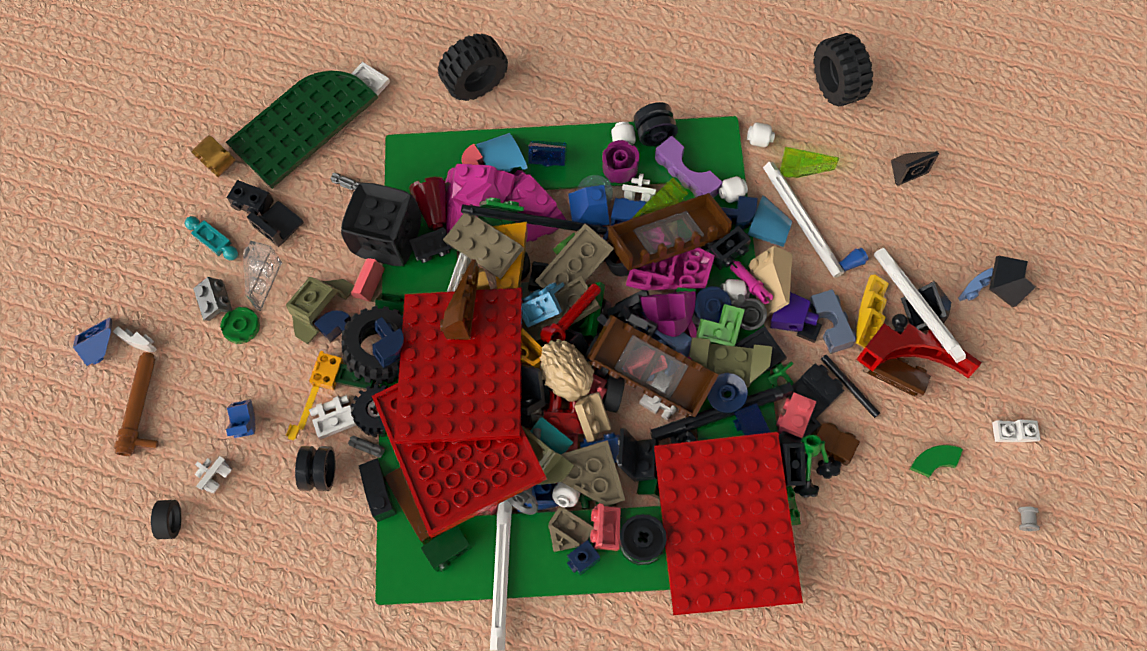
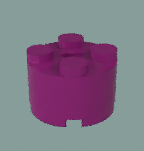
(620, 162)

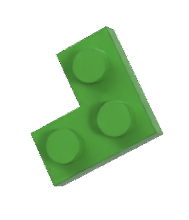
(726, 330)

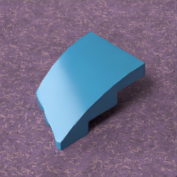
(502, 153)
(770, 223)

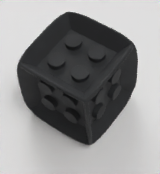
(381, 223)

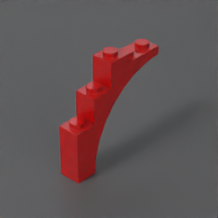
(912, 343)

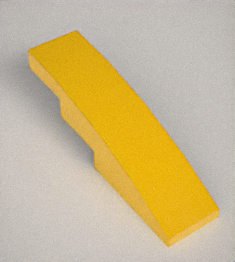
(871, 309)

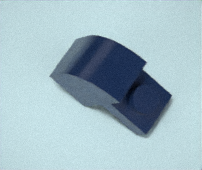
(744, 212)
(332, 324)
(391, 343)

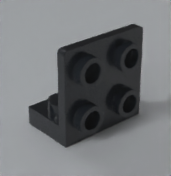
(276, 223)
(531, 389)
(637, 457)

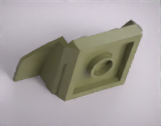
(310, 301)
(722, 359)
(553, 464)

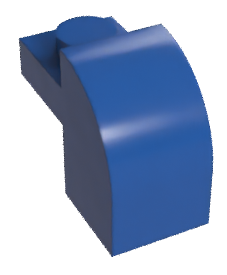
(241, 419)

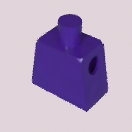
(794, 315)

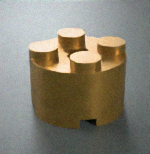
(213, 155)

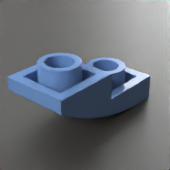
(976, 285)

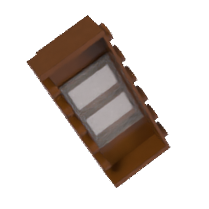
(668, 231)
(652, 367)

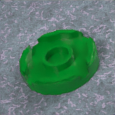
(240, 325)

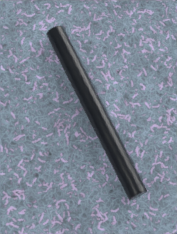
(850, 386)

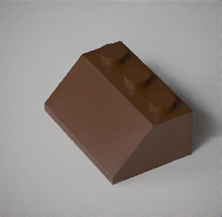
(902, 376)

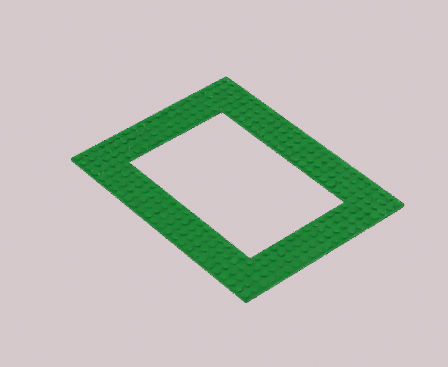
(534, 567)

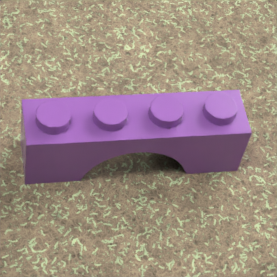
(670, 156)

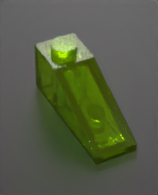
(803, 163)
(667, 196)

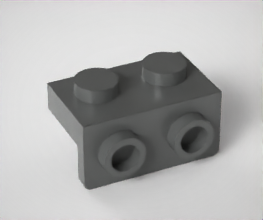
(212, 298)

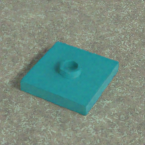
(552, 436)

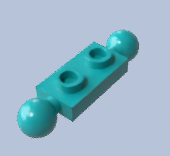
(211, 238)

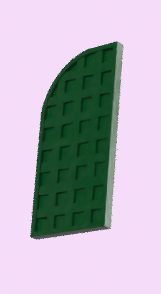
(300, 123)

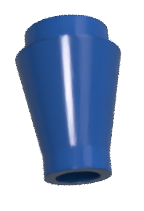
(855, 259)

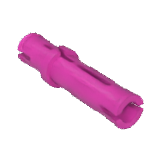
(755, 286)

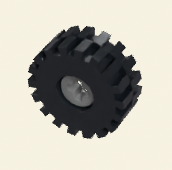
(364, 416)

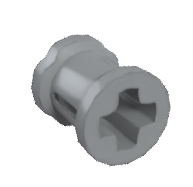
(1028, 519)

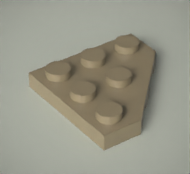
(595, 473)

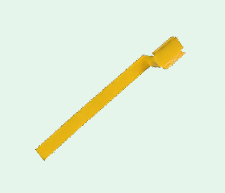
(293, 430)

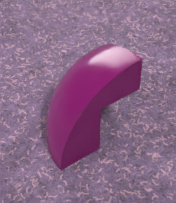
(670, 311)

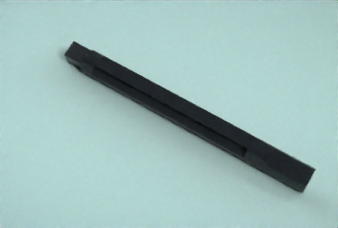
(712, 415)

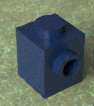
(583, 558)

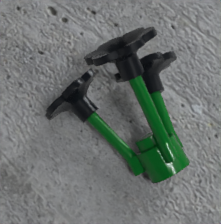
(827, 467)

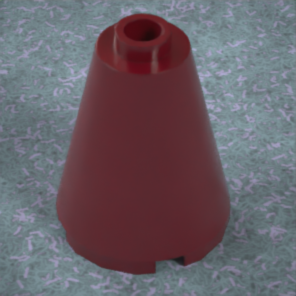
(431, 201)

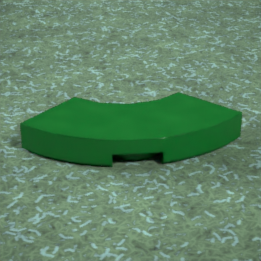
(935, 458)

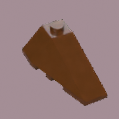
(460, 311)
(401, 491)

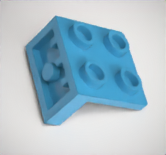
(541, 304)

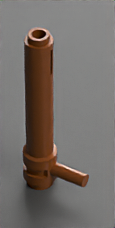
(128, 432)

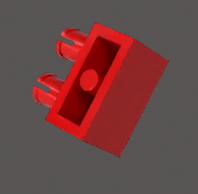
(563, 419)

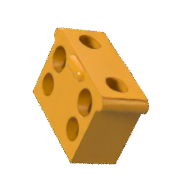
(325, 370)

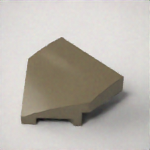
(568, 530)

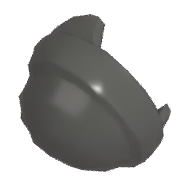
(754, 313)

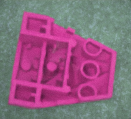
(472, 185)
(535, 202)
(683, 271)

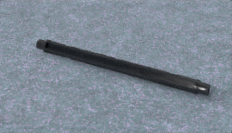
(530, 219)

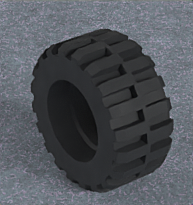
(472, 67)
(843, 69)
(356, 332)

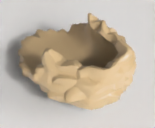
(566, 370)

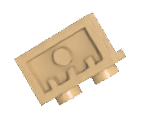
(592, 415)

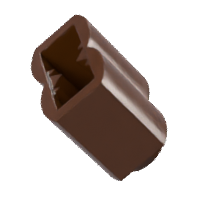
(838, 444)

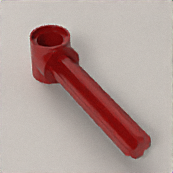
(570, 316)

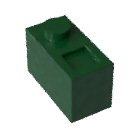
(446, 548)

